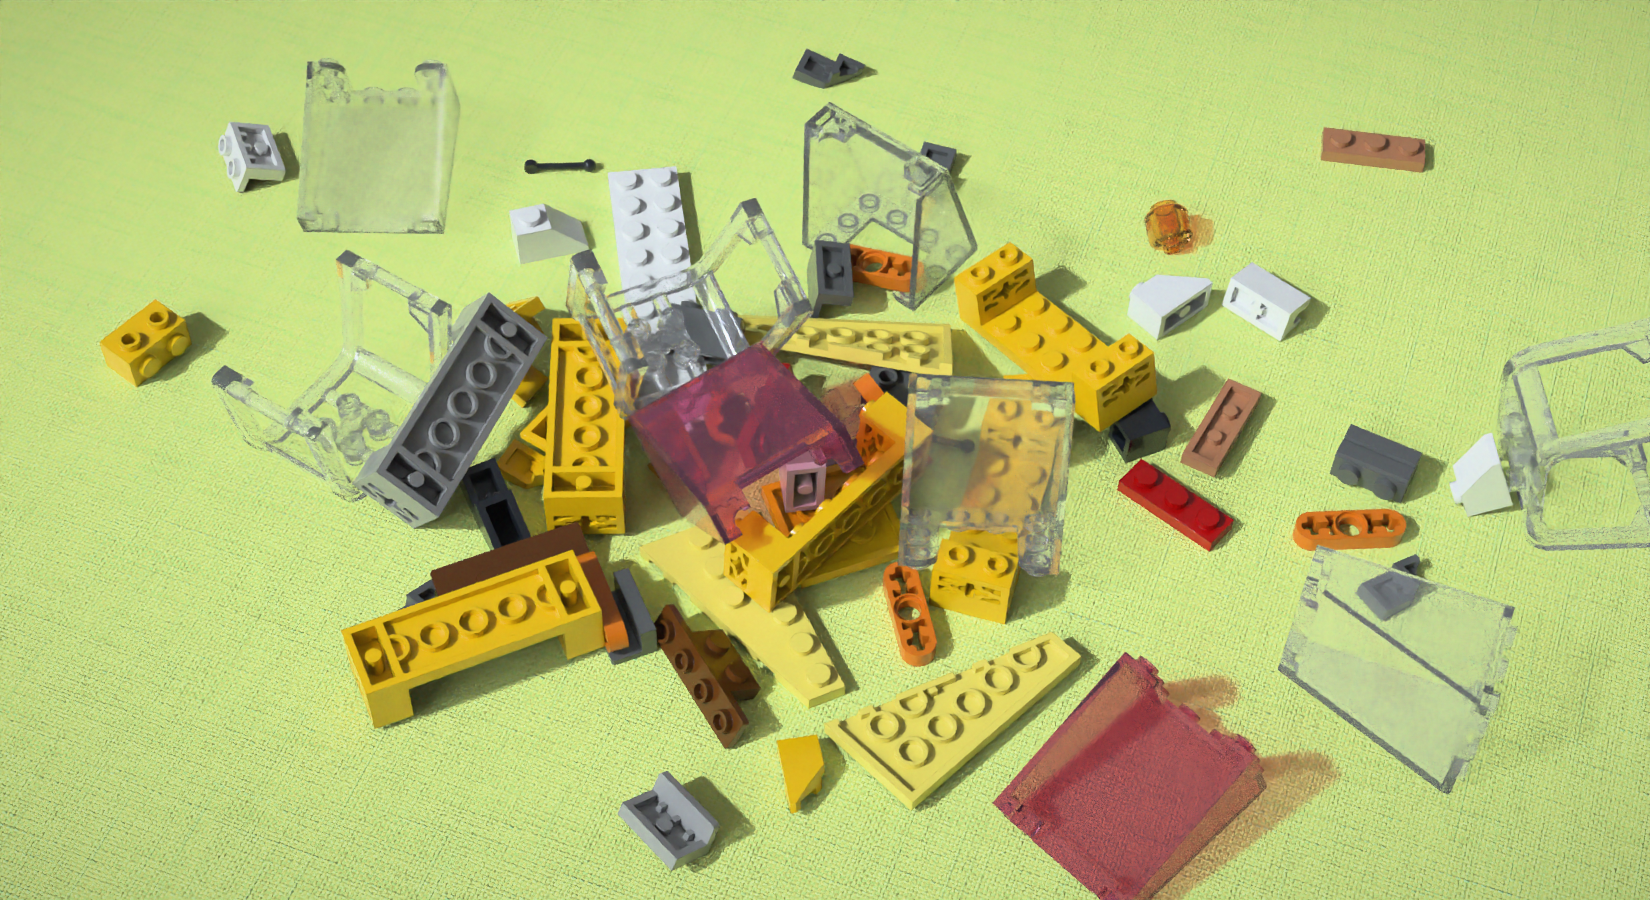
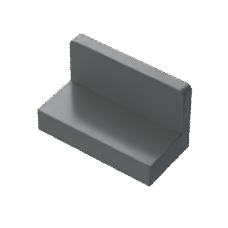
(829, 275)
(636, 619)

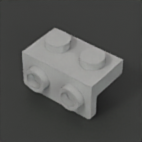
(670, 822)

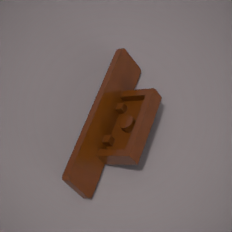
(509, 558)
(710, 673)

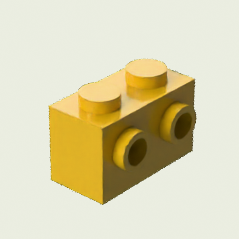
(145, 343)

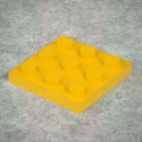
(867, 548)

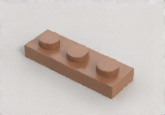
(1373, 149)
(1221, 427)

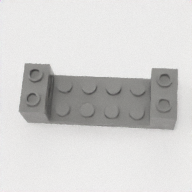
(453, 413)

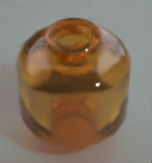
(1168, 226)

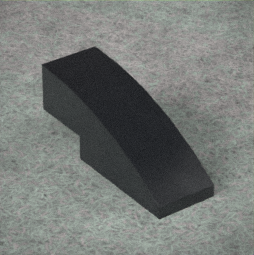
(493, 505)

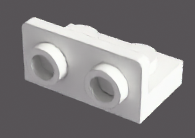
(250, 153)

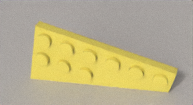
(893, 345)
(778, 638)
(946, 721)

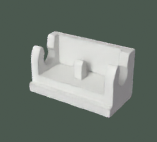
(1265, 301)

